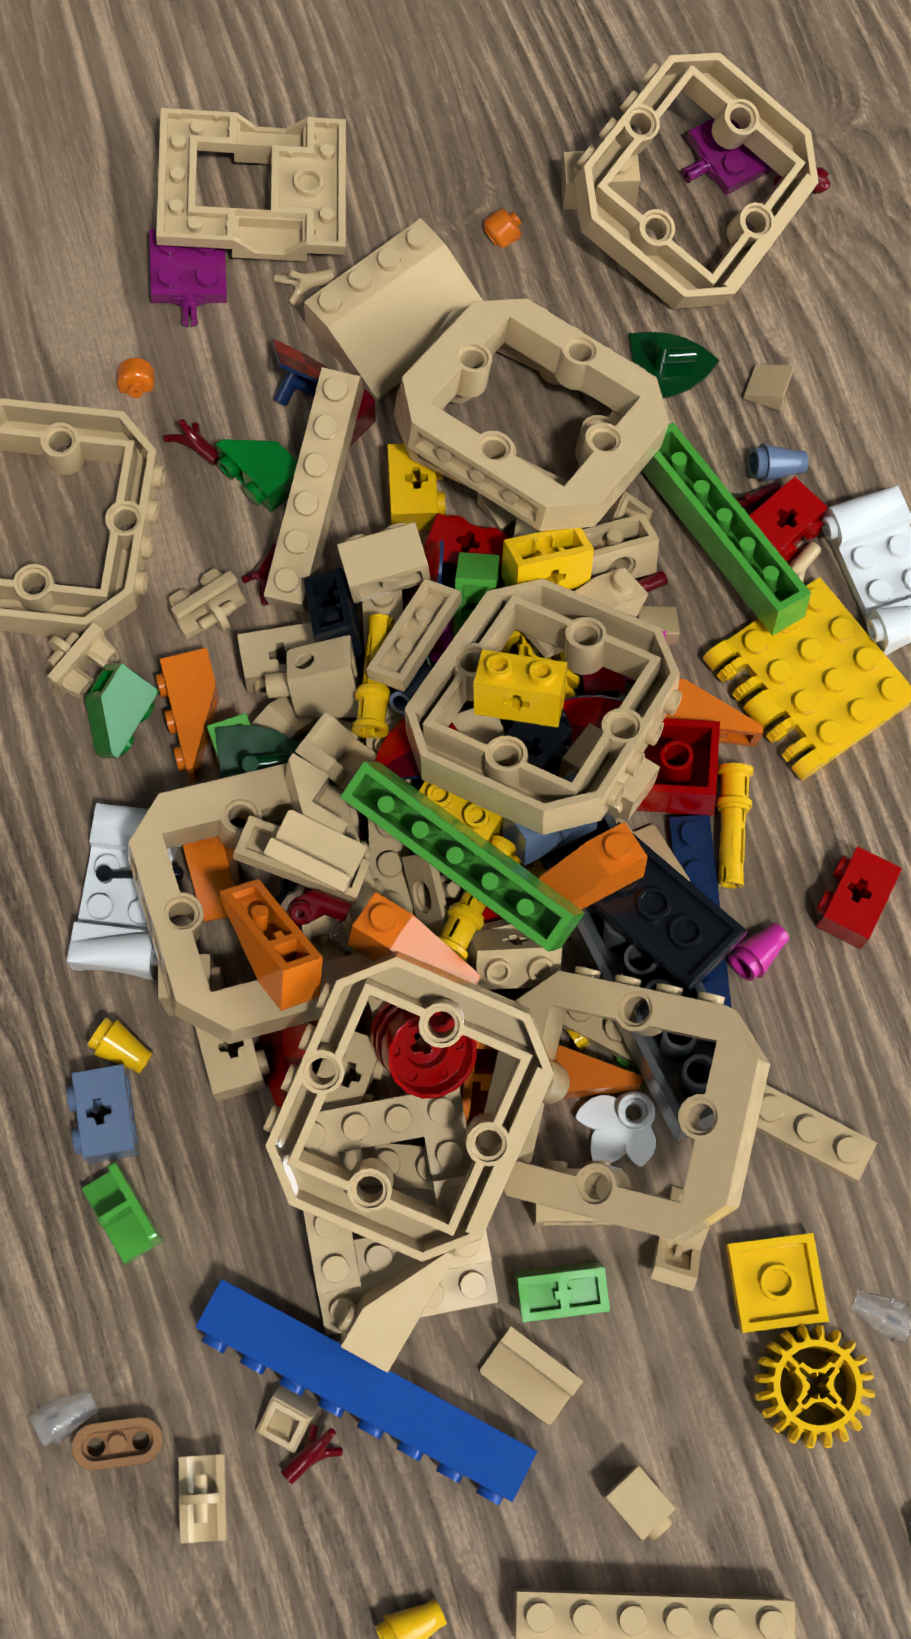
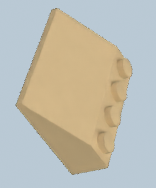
(389, 307)

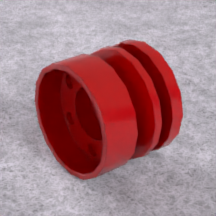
(414, 1063)

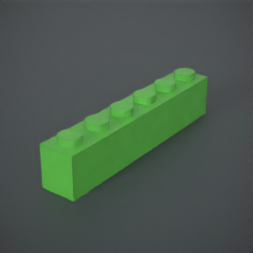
(727, 533)
(462, 855)

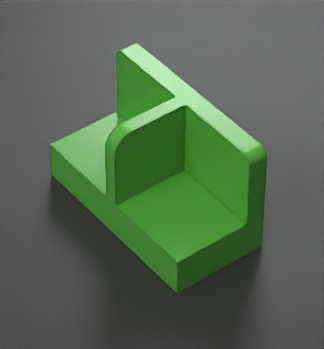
(122, 1214)

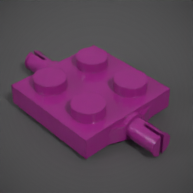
(727, 167)
(187, 276)

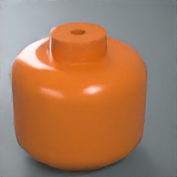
(502, 227)
(135, 377)

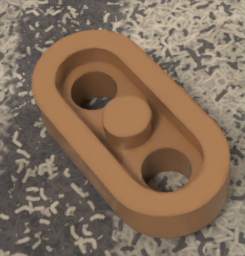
(118, 1442)

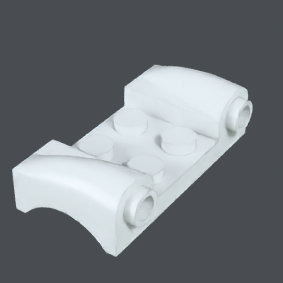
(875, 555)
(111, 920)

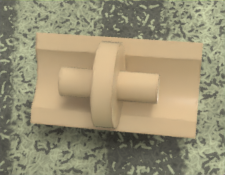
(208, 605)
(75, 656)
(202, 1498)

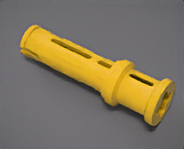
(372, 695)
(733, 806)
(467, 916)

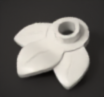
(615, 1132)

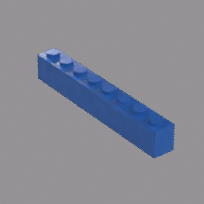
(376, 1397)

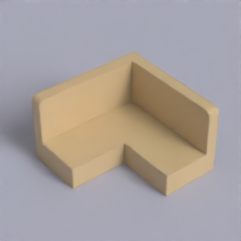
(335, 751)

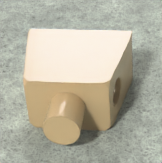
(319, 679)

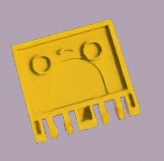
(816, 675)

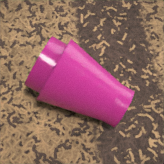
(755, 954)

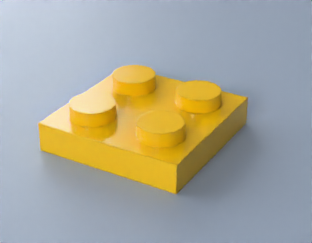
(777, 1283)

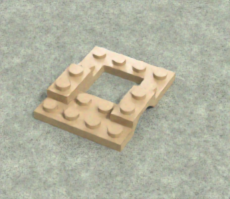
(305, 185)
(353, 1266)

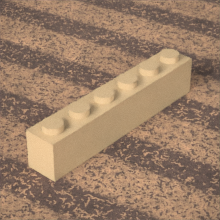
(314, 488)
(649, 1615)

